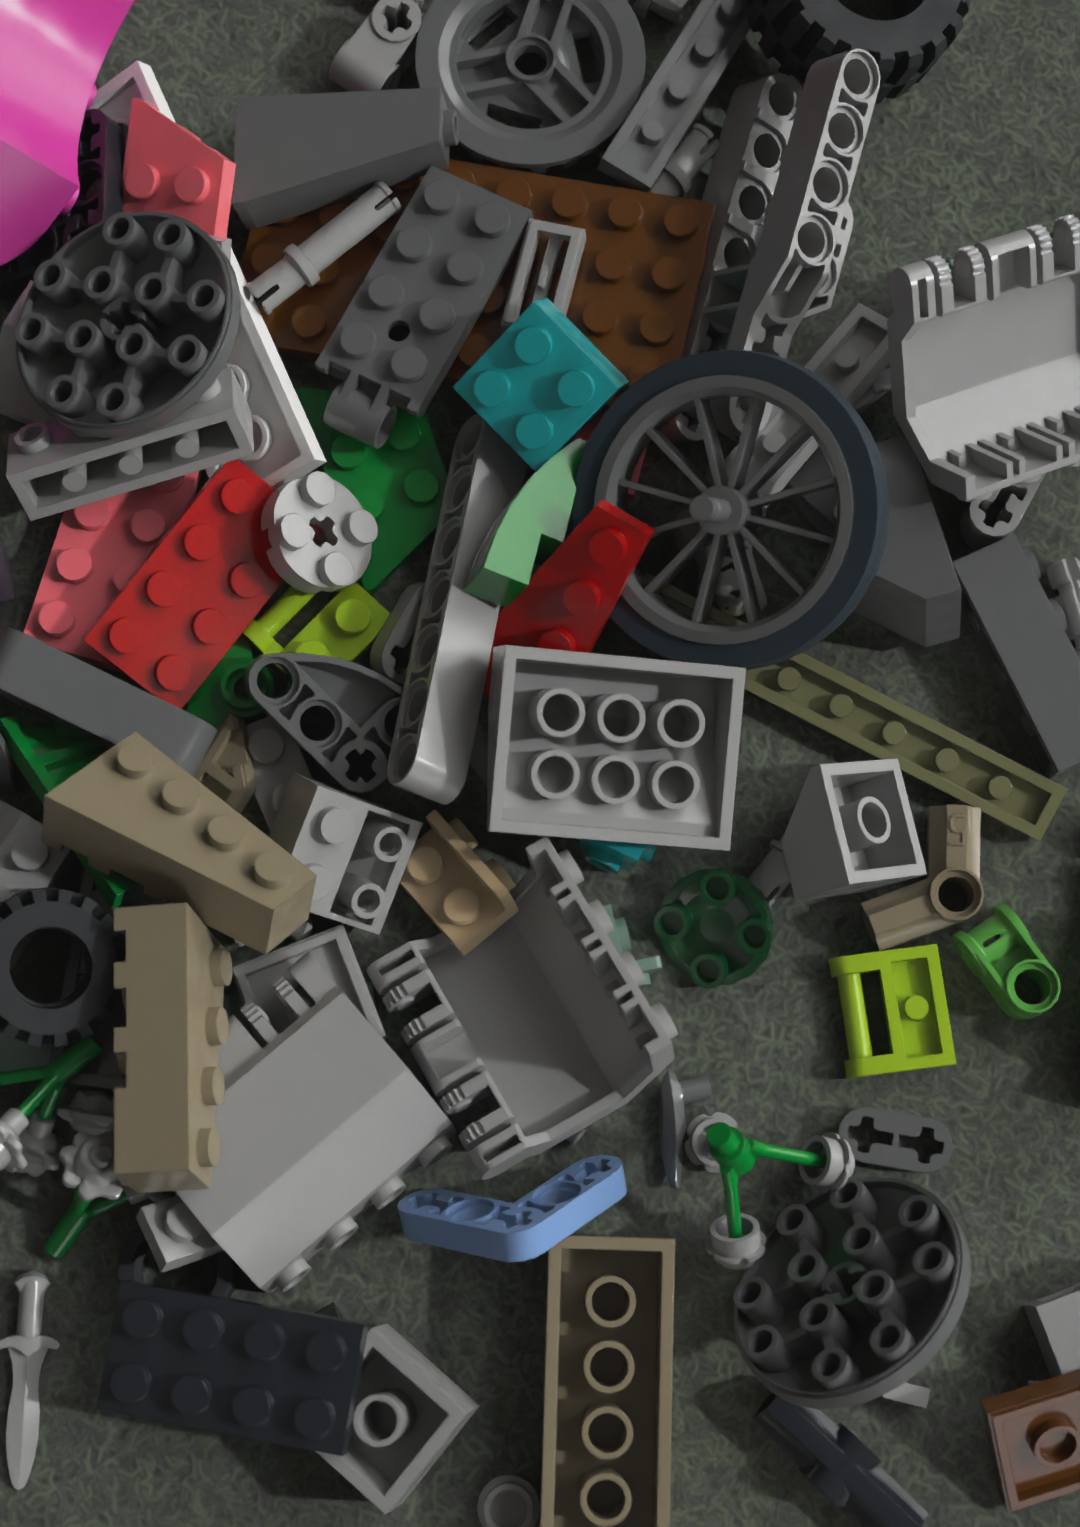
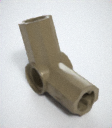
(950, 857)

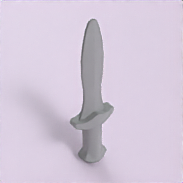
(27, 1353)

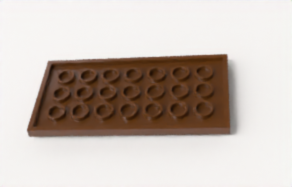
(629, 293)

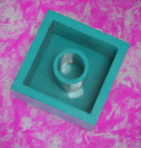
(540, 383)

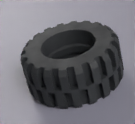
(812, 30)

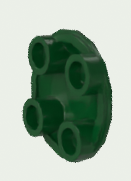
(715, 927)

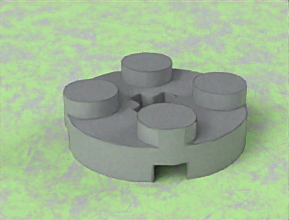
(343, 522)

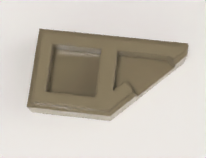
(228, 765)

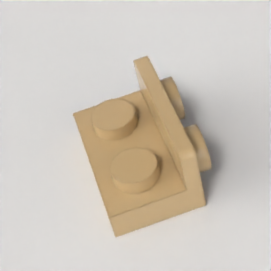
(455, 885)

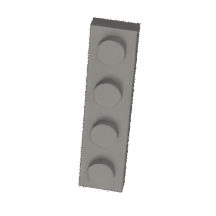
(850, 364)

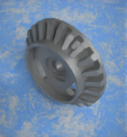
(570, 114)

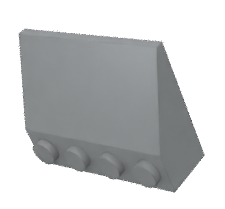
(613, 747)

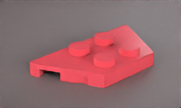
(175, 172)

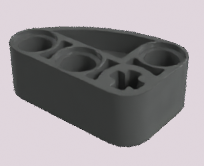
(355, 706)

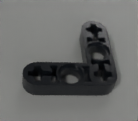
(99, 156)

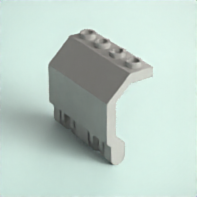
(994, 370)
(531, 1016)
(310, 1132)

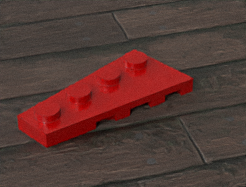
(575, 586)

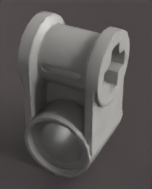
(373, 54)

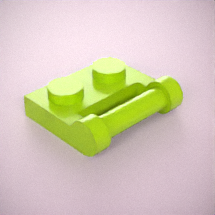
(340, 630)
(912, 1010)

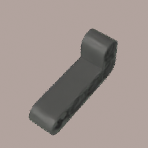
(96, 702)

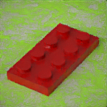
(193, 589)

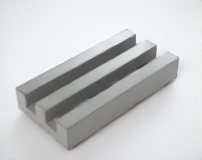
(556, 235)

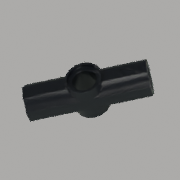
(839, 1465)

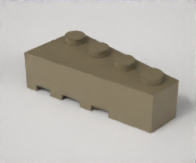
(180, 841)
(169, 1048)

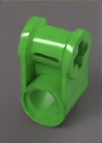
(1005, 960)

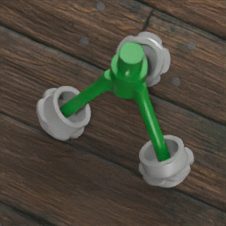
(723, 1148)

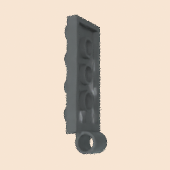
(436, 283)

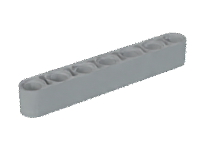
(453, 627)

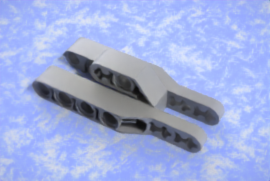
(779, 215)

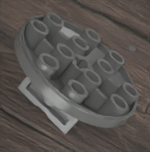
(128, 324)
(852, 1293)

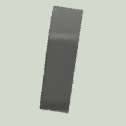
(896, 1125)

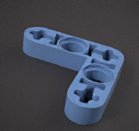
(519, 1228)

